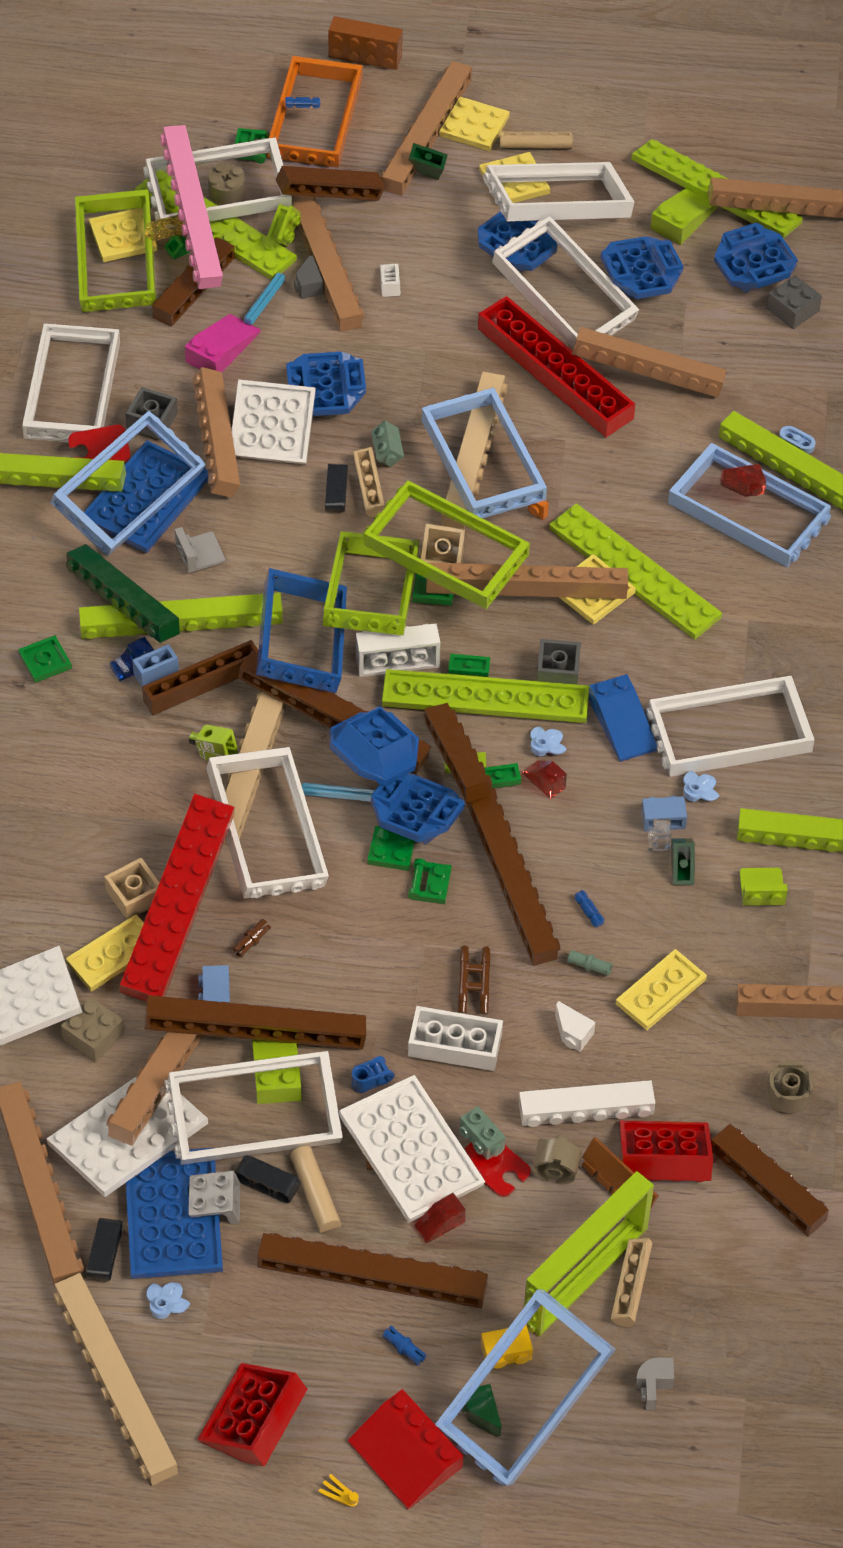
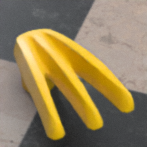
(346, 1497)

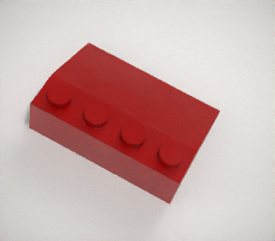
(667, 1149)
(253, 1413)
(406, 1449)

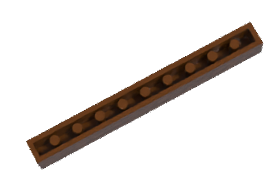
(315, 703)
(514, 879)
(255, 1022)
(372, 1270)

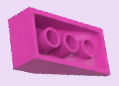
(220, 343)

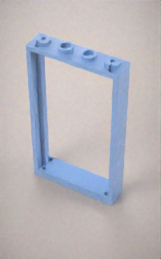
(787, 491)
(86, 525)
(467, 1445)

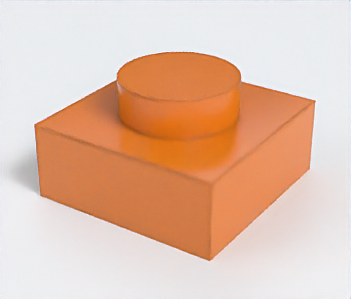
(539, 509)

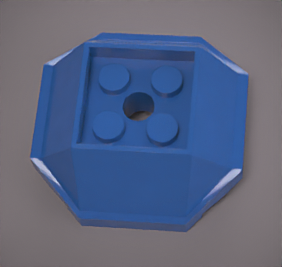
(499, 232)
(754, 257)
(642, 266)
(334, 375)
(375, 745)
(416, 808)

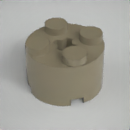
(226, 184)
(790, 1087)
(556, 1160)

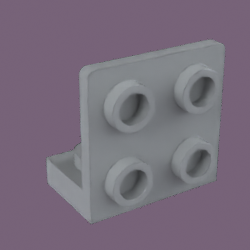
(198, 551)
(215, 1195)

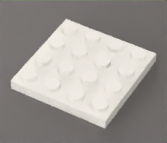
(272, 421)
(35, 995)

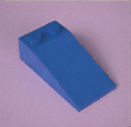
(622, 717)

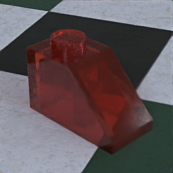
(744, 480)
(547, 777)
(441, 1218)

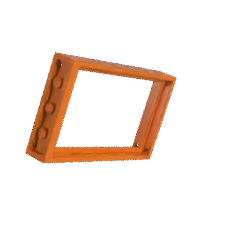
(320, 69)

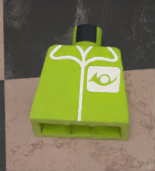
(214, 742)

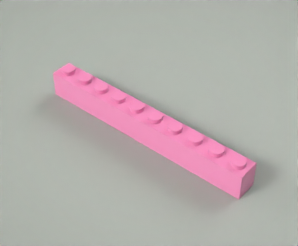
(191, 207)

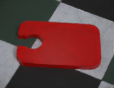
(98, 440)
(496, 1166)

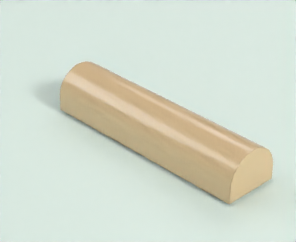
(536, 140)
(369, 481)
(315, 1189)
(631, 1282)

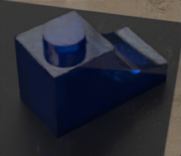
(123, 665)

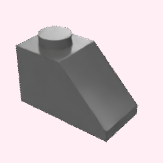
(308, 279)

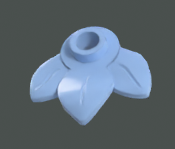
(546, 741)
(699, 787)
(166, 1299)

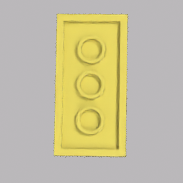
(106, 955)
(661, 989)

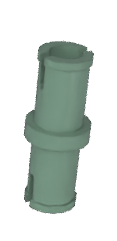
(590, 962)

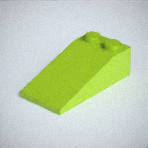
(681, 215)
(280, 1084)

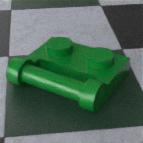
(248, 135)
(437, 882)

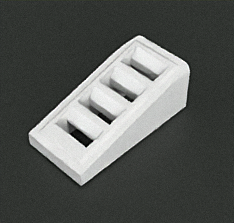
(390, 281)

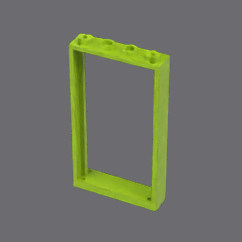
(105, 203)
(481, 598)
(367, 620)
(629, 1200)

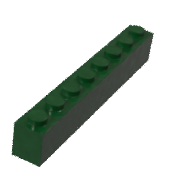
(123, 593)

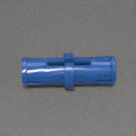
(404, 1345)

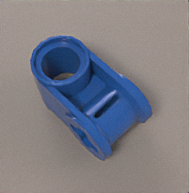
(374, 1074)

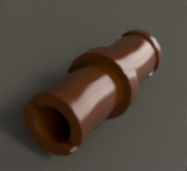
(251, 938)

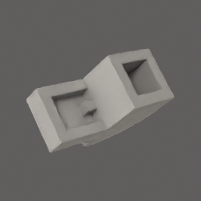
(653, 1375)

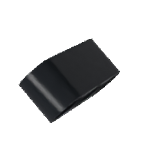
(336, 487)
(267, 1179)
(104, 1249)

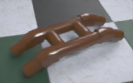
(464, 985)

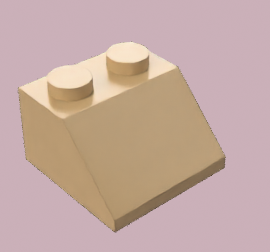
(443, 544)

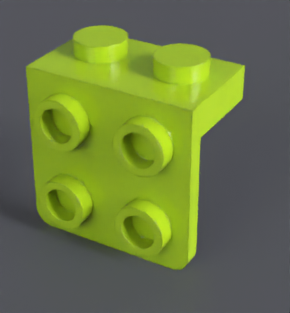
(284, 224)
(762, 886)

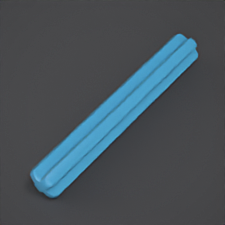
(264, 298)
(337, 791)

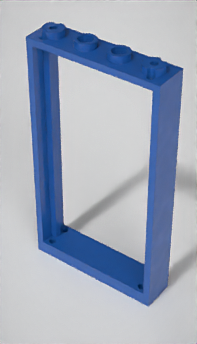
(292, 673)

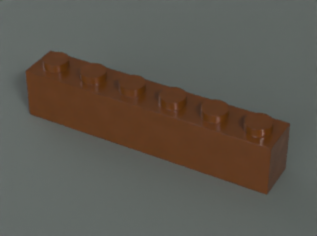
(330, 183)
(185, 291)
(196, 679)
(457, 752)
(769, 1180)

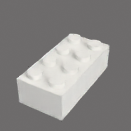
(413, 651)
(455, 1038)

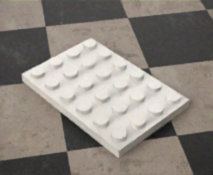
(410, 1147)
(110, 1162)

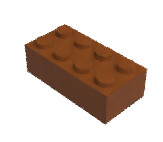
(365, 42)

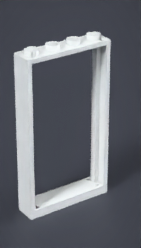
(218, 154)
(619, 207)
(581, 258)
(60, 431)
(725, 694)
(260, 760)
(179, 1129)

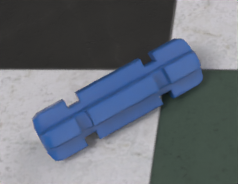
(302, 102)
(589, 908)

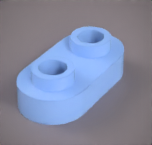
(798, 438)

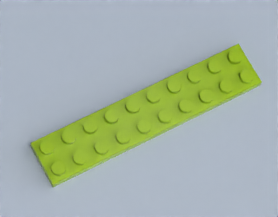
(697, 179)
(250, 245)
(651, 581)
(486, 695)

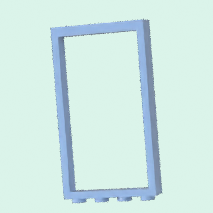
(494, 504)

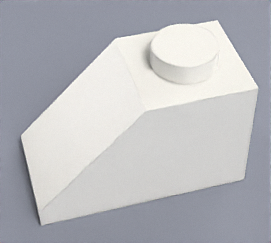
(573, 1027)

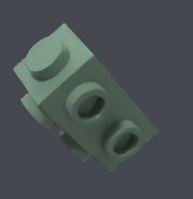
(387, 443)
(482, 1133)

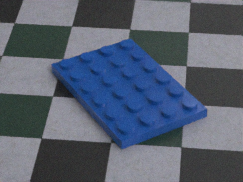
(147, 477)
(159, 1223)

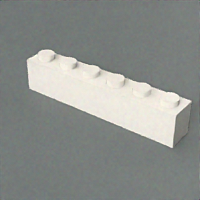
(586, 1103)

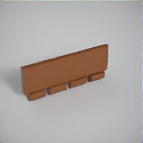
(610, 1168)

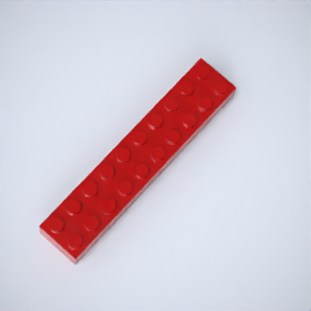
(556, 367)
(177, 898)

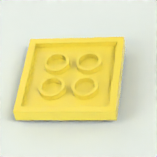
(474, 123)
(519, 190)
(119, 234)
(595, 608)

